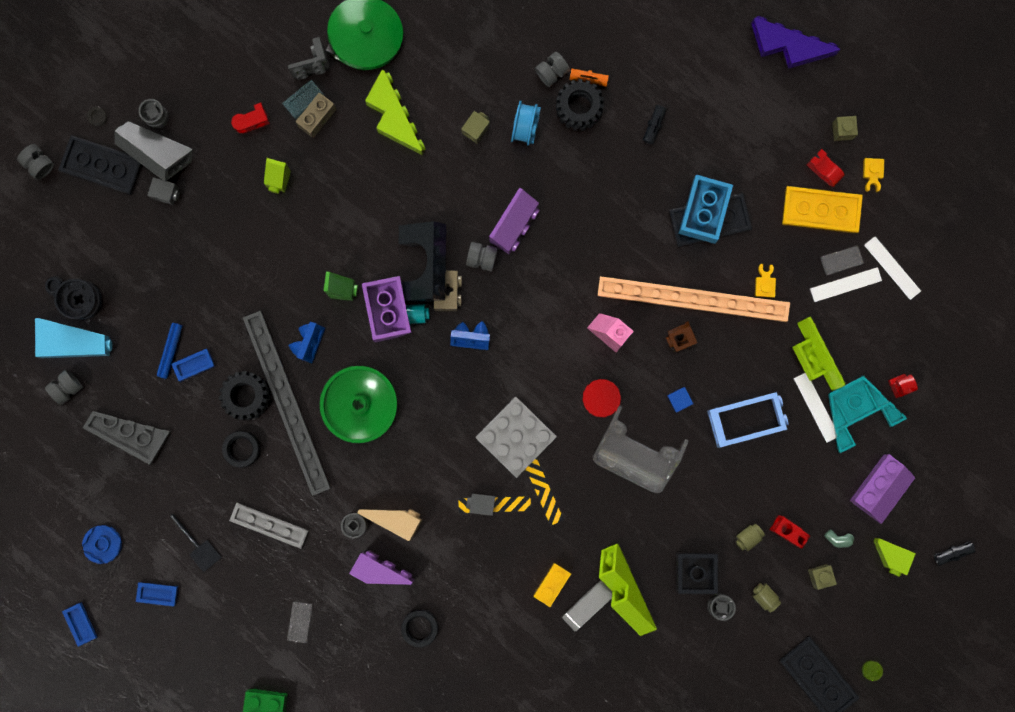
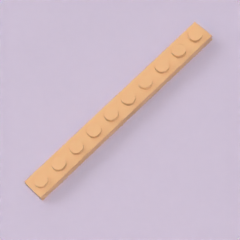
(693, 299)

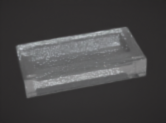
(841, 260)
(299, 622)

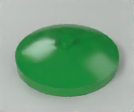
(365, 33)
(358, 404)

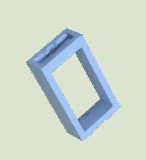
(717, 426)

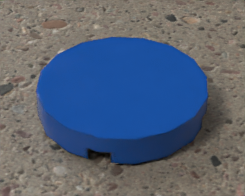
(102, 544)

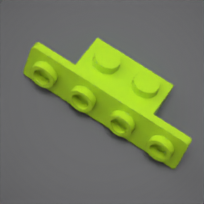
(816, 357)

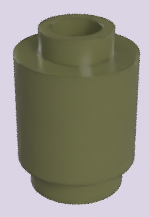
(749, 537)
(766, 597)

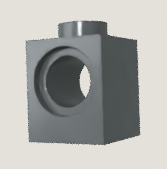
(163, 191)
(480, 504)

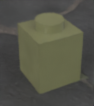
(476, 126)
(845, 128)
(822, 577)

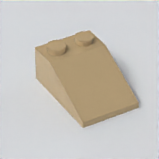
(400, 522)

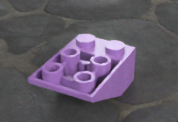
(374, 571)

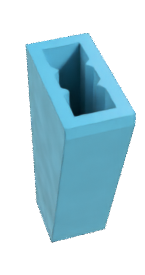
(62, 341)

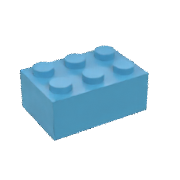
(705, 209)

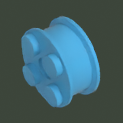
(526, 123)

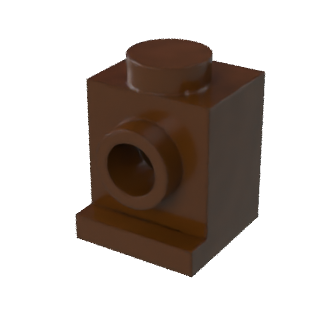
(687, 340)

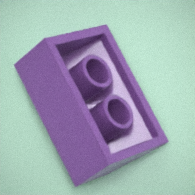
(514, 222)
(386, 309)
(883, 488)

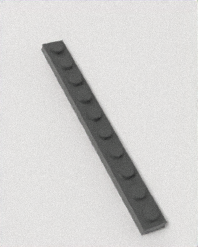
(286, 403)

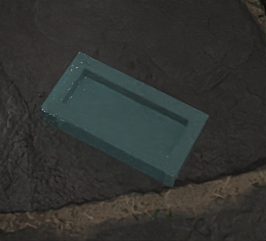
(301, 99)

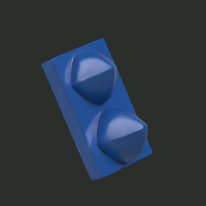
(464, 338)
(307, 348)

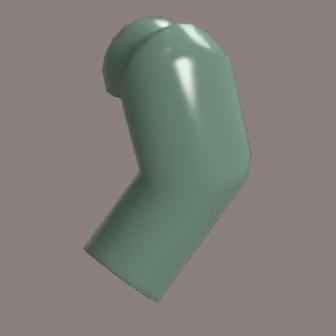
(839, 541)

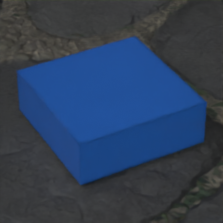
(680, 399)

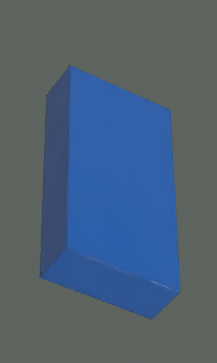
(193, 365)
(156, 594)
(79, 624)

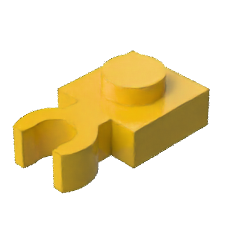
(873, 170)
(765, 285)

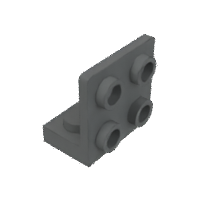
(315, 65)

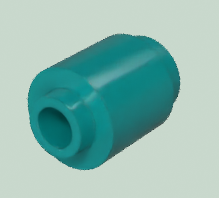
(417, 313)

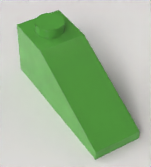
(340, 287)

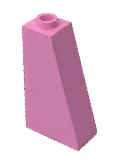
(610, 331)

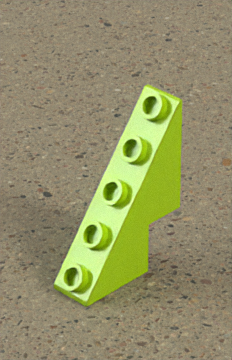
(394, 119)
(625, 593)

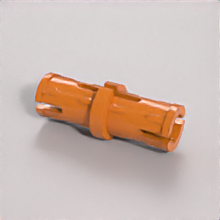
(601, 79)

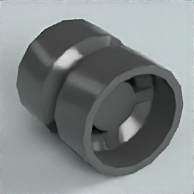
(553, 68)
(153, 113)
(34, 160)
(481, 256)
(63, 387)
(354, 525)
(721, 607)

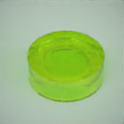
(872, 670)

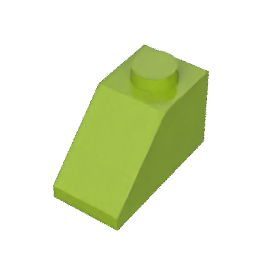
(276, 176)
(894, 557)

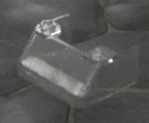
(635, 460)

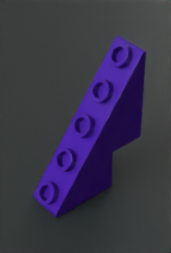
(797, 48)

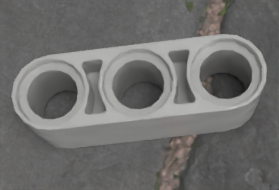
(587, 606)

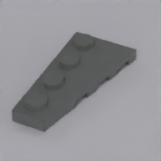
(134, 438)

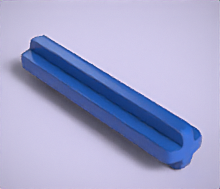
(169, 350)

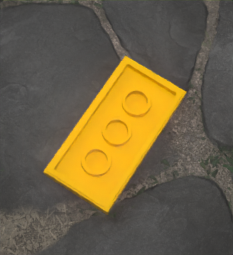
(822, 209)

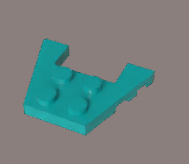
(853, 404)

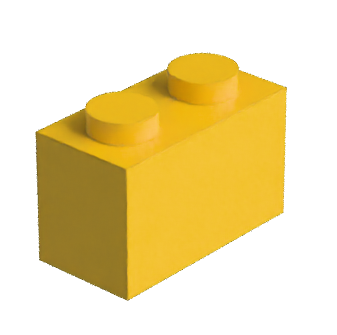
(552, 584)

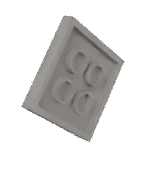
(516, 437)

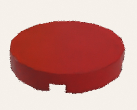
(601, 398)

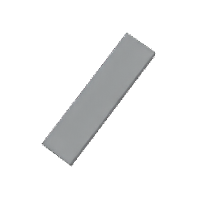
(269, 525)

